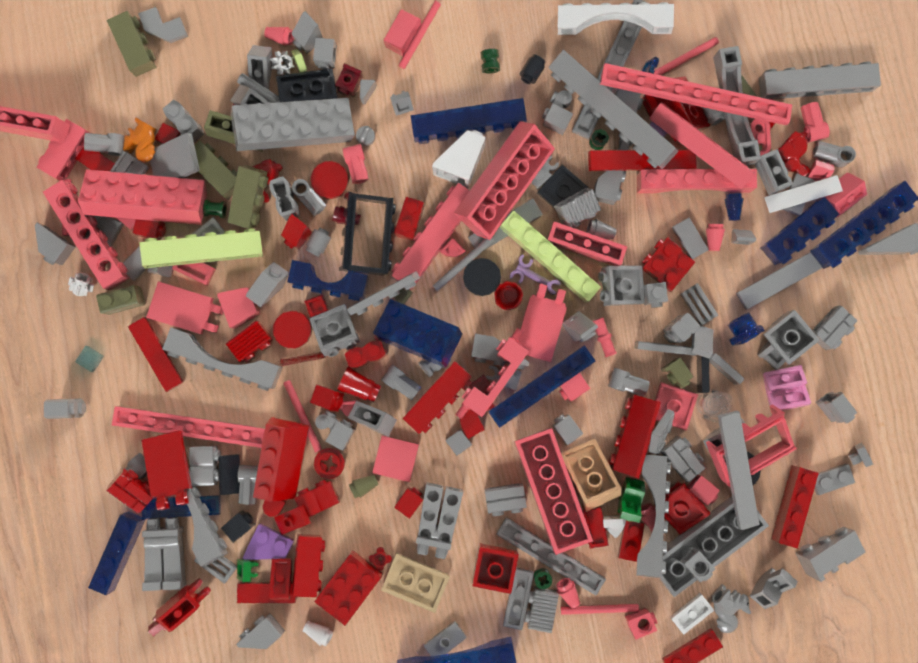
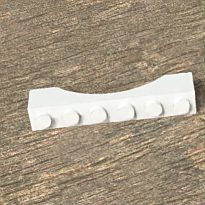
(653, 17)

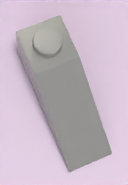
(895, 244)

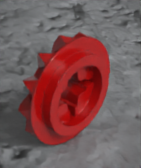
(321, 467)

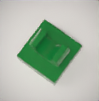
(244, 570)

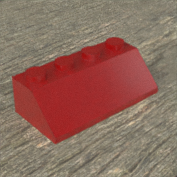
(634, 435)
(280, 460)

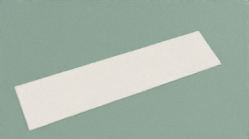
(803, 194)

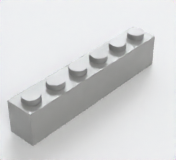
(819, 81)

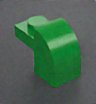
(631, 499)

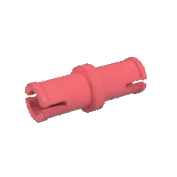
(604, 337)

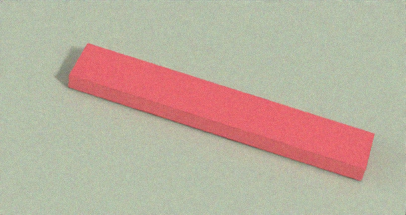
(701, 145)

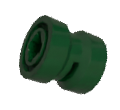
(490, 61)

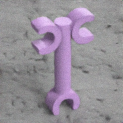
(522, 269)

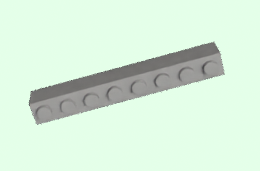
(613, 109)

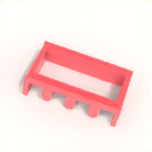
(767, 456)

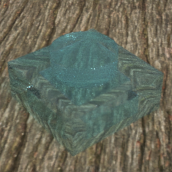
(89, 359)

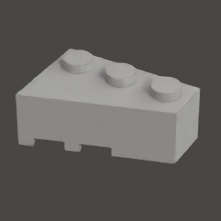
(830, 553)

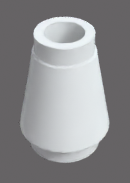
(317, 632)

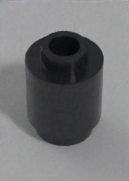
(532, 69)

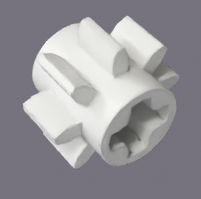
(276, 62)
(81, 284)

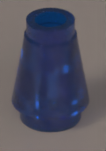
(734, 206)

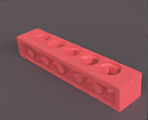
(57, 197)

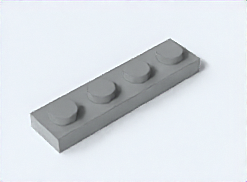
(377, 298)

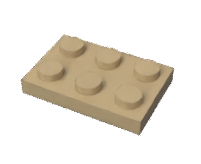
(415, 582)

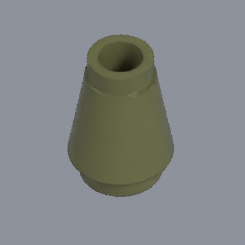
(363, 485)

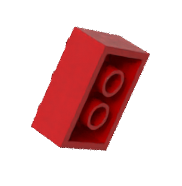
(348, 587)

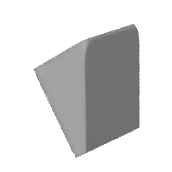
(366, 89)
(742, 237)
(458, 442)

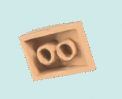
(591, 475)

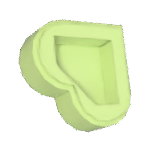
(299, 61)

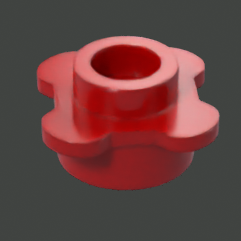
(375, 558)

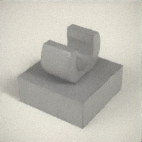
(401, 103)
(861, 455)

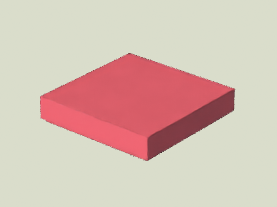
(677, 400)
(395, 458)

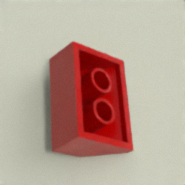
(689, 112)

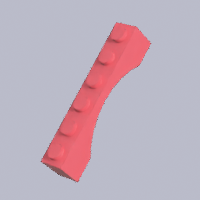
(689, 179)

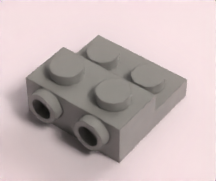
(622, 285)
(334, 331)

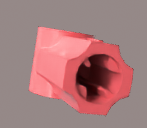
(814, 122)
(355, 160)

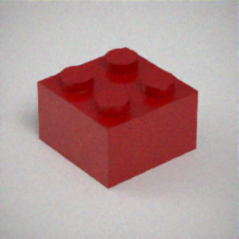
(495, 568)

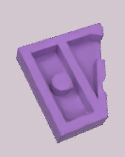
(268, 545)

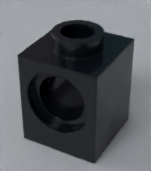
(238, 525)

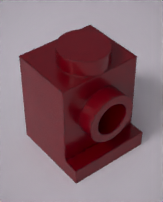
(351, 87)

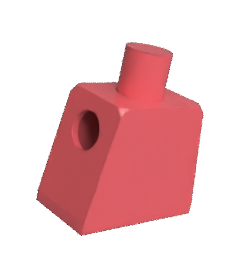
(238, 307)

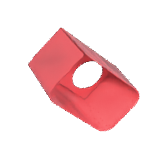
(402, 32)

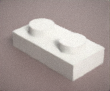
(692, 613)

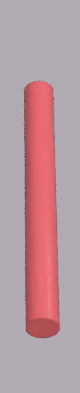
(419, 35)
(687, 56)
(302, 415)
(600, 609)

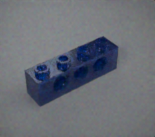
(821, 210)

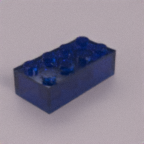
(418, 333)

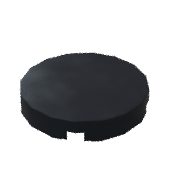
(482, 277)

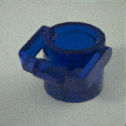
(744, 329)

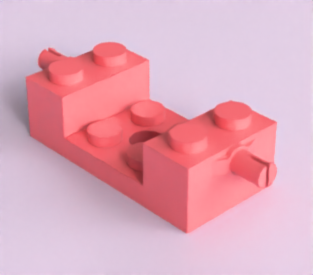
(511, 353)

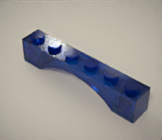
(491, 652)

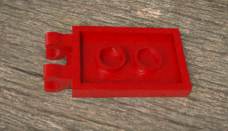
(167, 468)

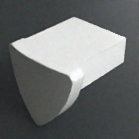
(614, 524)

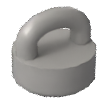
(365, 136)

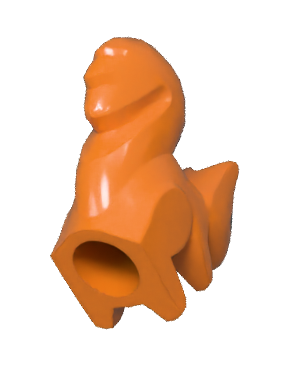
(142, 140)

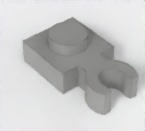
(543, 175)
(513, 381)

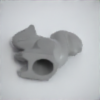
(726, 607)

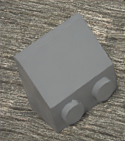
(790, 336)

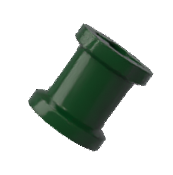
(602, 135)
(214, 208)
(545, 583)

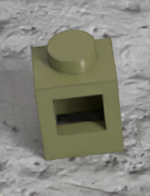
(678, 373)

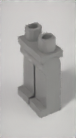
(438, 535)
(163, 555)

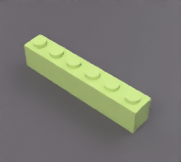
(200, 249)
(550, 257)

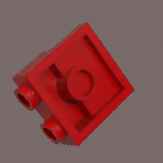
(667, 263)

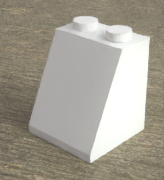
(461, 159)

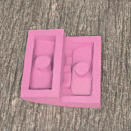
(787, 388)

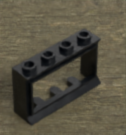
(348, 233)

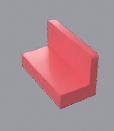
(853, 191)

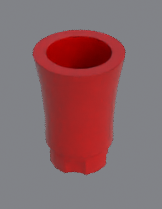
(358, 385)

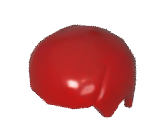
(508, 295)

